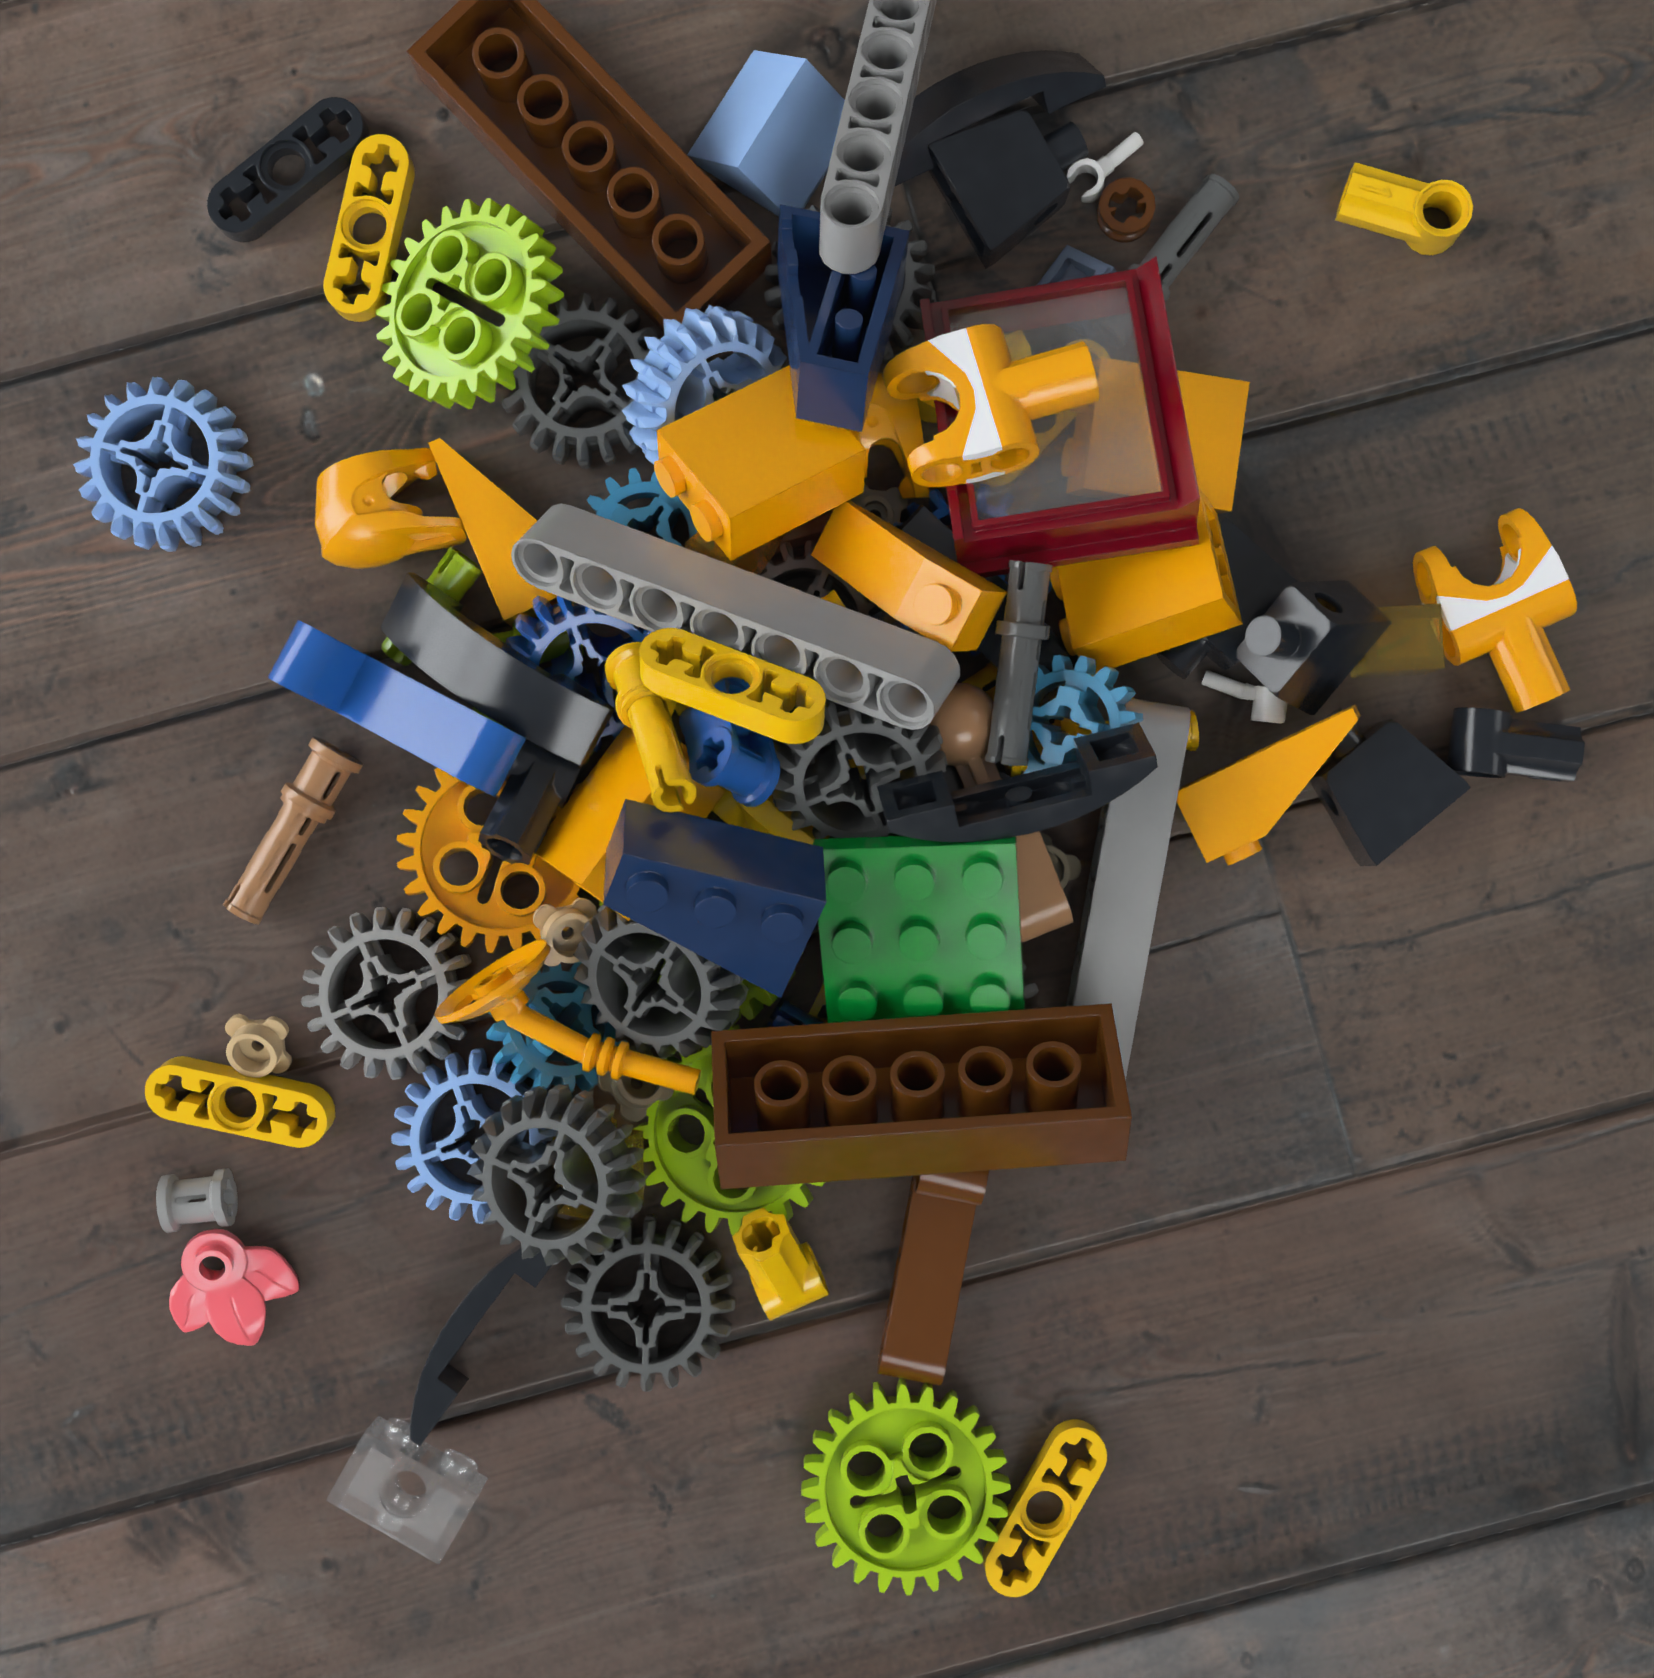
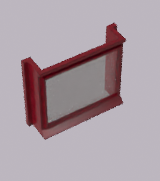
(1107, 472)

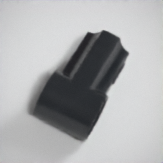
(1495, 745)
(528, 803)

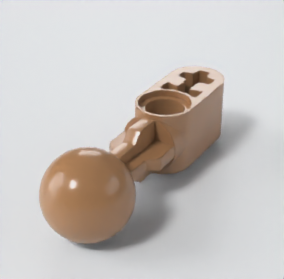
(965, 733)

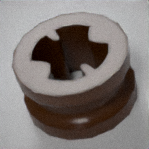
(1118, 192)

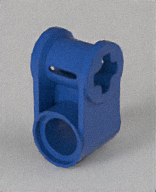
(730, 753)

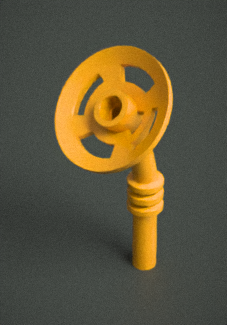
(501, 993)

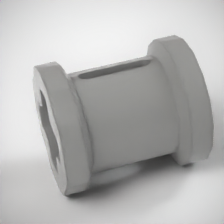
(174, 1198)

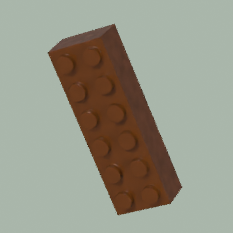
(591, 156)
(919, 1096)

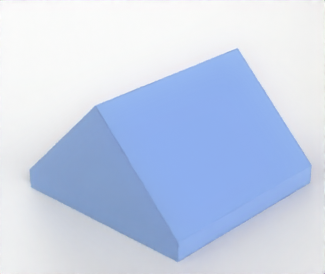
(772, 131)

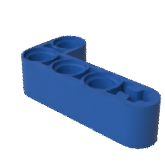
(397, 708)

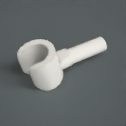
(1103, 166)
(1265, 705)

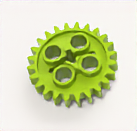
(495, 261)
(693, 1169)
(923, 1541)

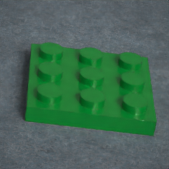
(920, 928)

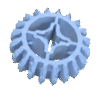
(680, 380)
(171, 413)
(470, 1107)

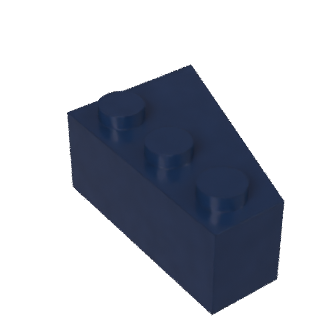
(835, 320)
(717, 889)

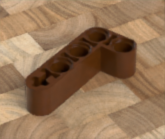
(929, 1275)

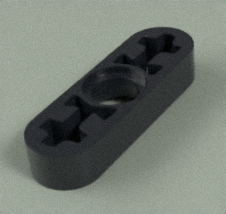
(261, 164)

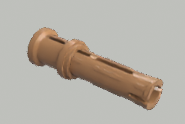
(305, 805)

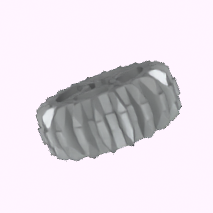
(376, 965)

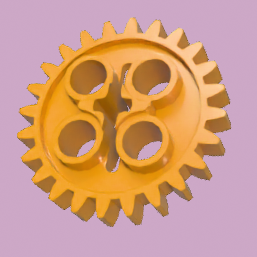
(447, 830)

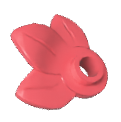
(232, 1296)

